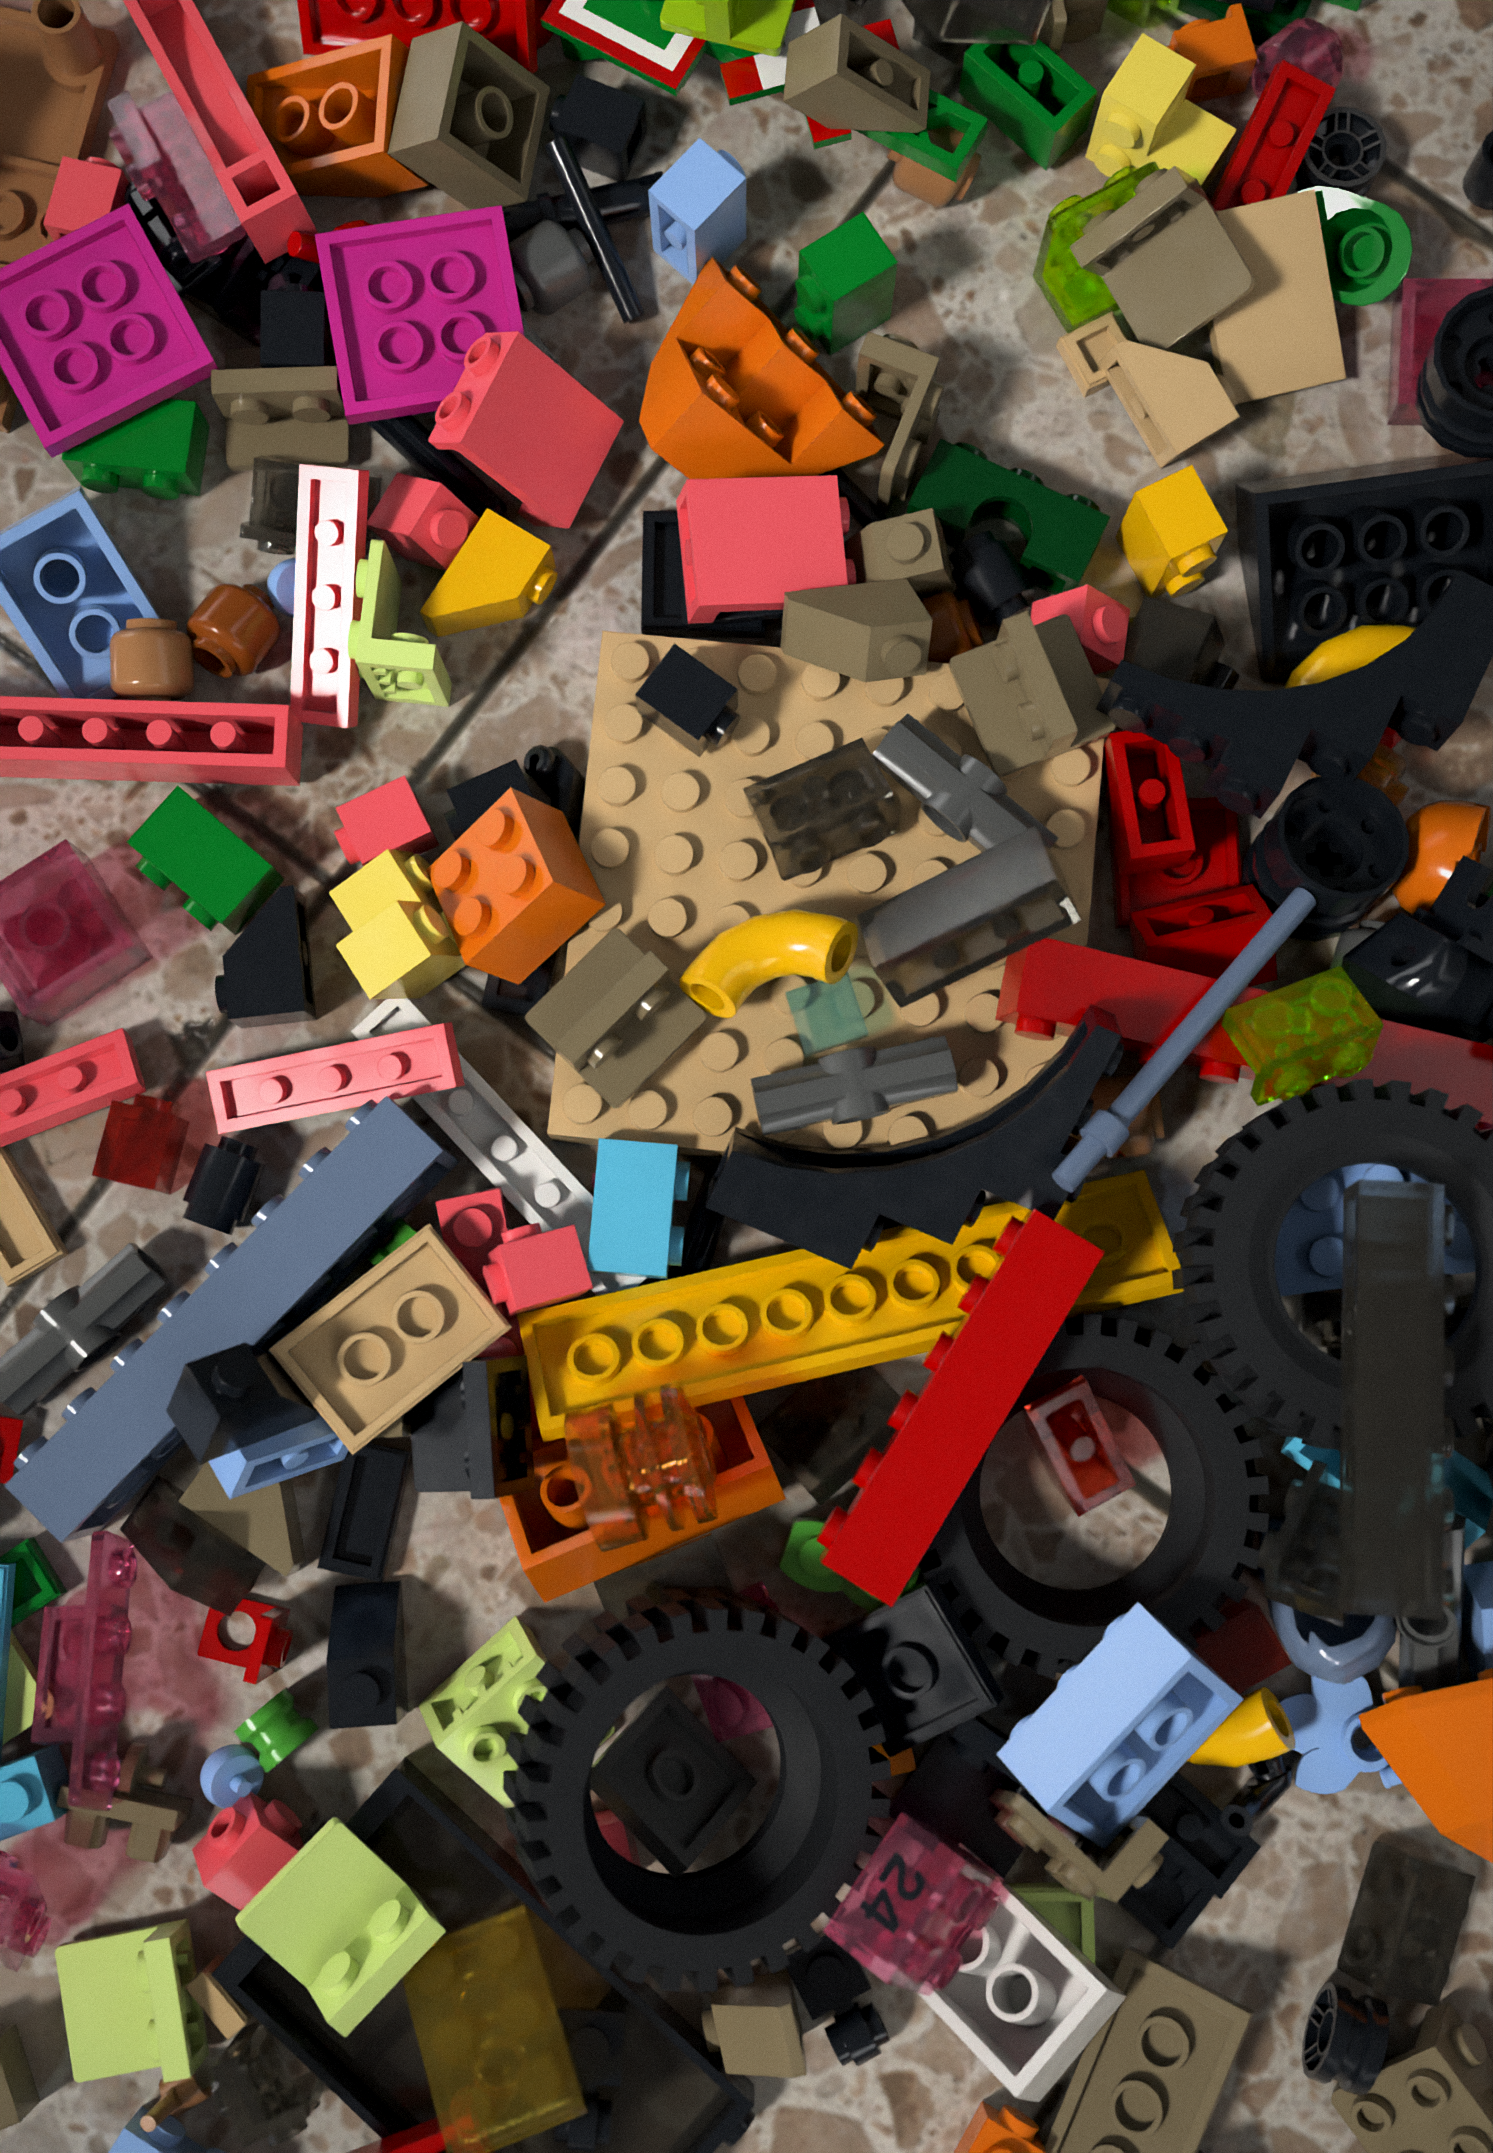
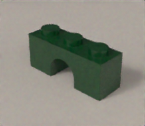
(1056, 528)

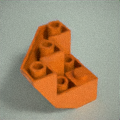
(746, 393)
(1443, 1755)

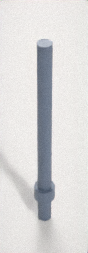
(1108, 1128)

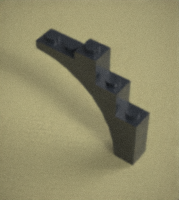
(1331, 725)
(840, 1197)

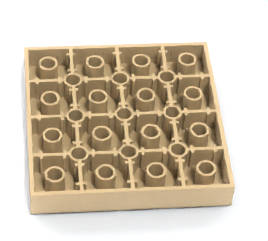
(689, 862)

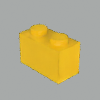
(1171, 534)

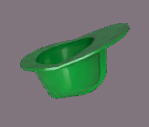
(1363, 244)

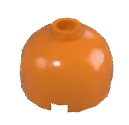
(1437, 842)

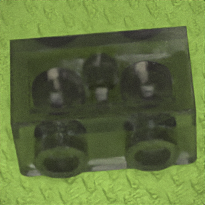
(823, 809)

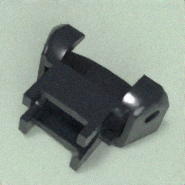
(1436, 963)

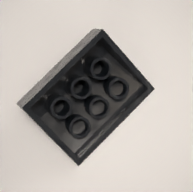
(1358, 549)

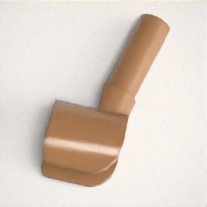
(175, 2099)

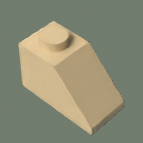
(1169, 397)

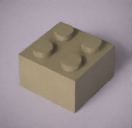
(469, 118)

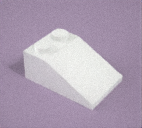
(1025, 1998)

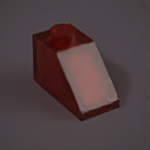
(1077, 1446)

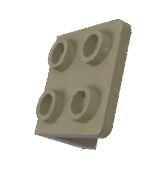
(1165, 259)
(902, 386)
(1096, 1871)
(1430, 2096)

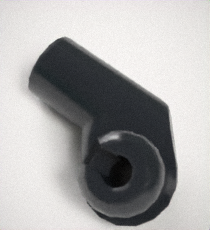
(1256, 1796)

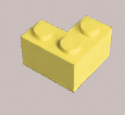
(1149, 119)
(398, 927)

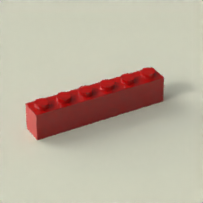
(959, 1406)

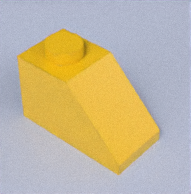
(491, 578)

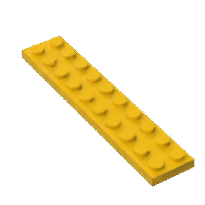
(813, 1318)

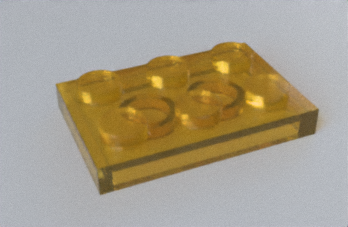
(492, 2036)

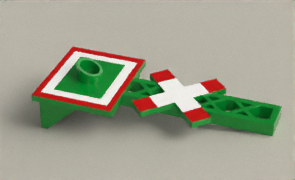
(633, 39)

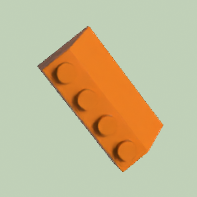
(553, 1530)

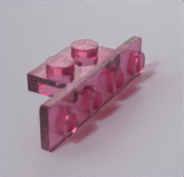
(172, 166)
(82, 1673)

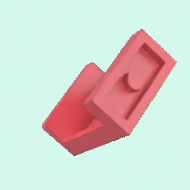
(527, 426)
(759, 539)

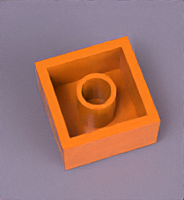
(514, 887)

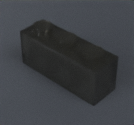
(968, 917)

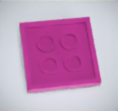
(411, 304)
(95, 332)

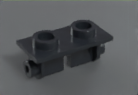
(166, 244)

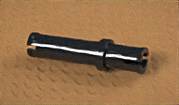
(616, 201)

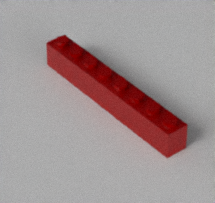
(1056, 981)

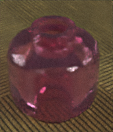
(1305, 45)

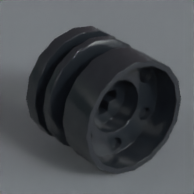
(1447, 394)
(1337, 845)

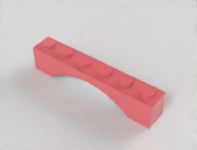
(223, 123)

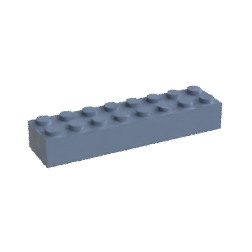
(252, 1296)

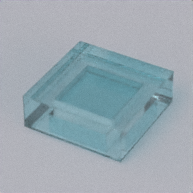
(826, 1015)

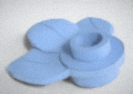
(1325, 1732)

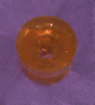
(641, 1466)

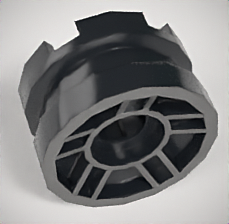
(1353, 138)
(1345, 2039)

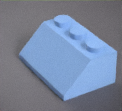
(1118, 1726)

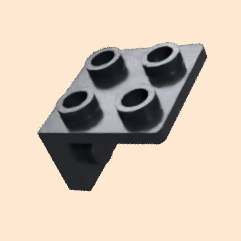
(476, 1431)
(955, 1787)

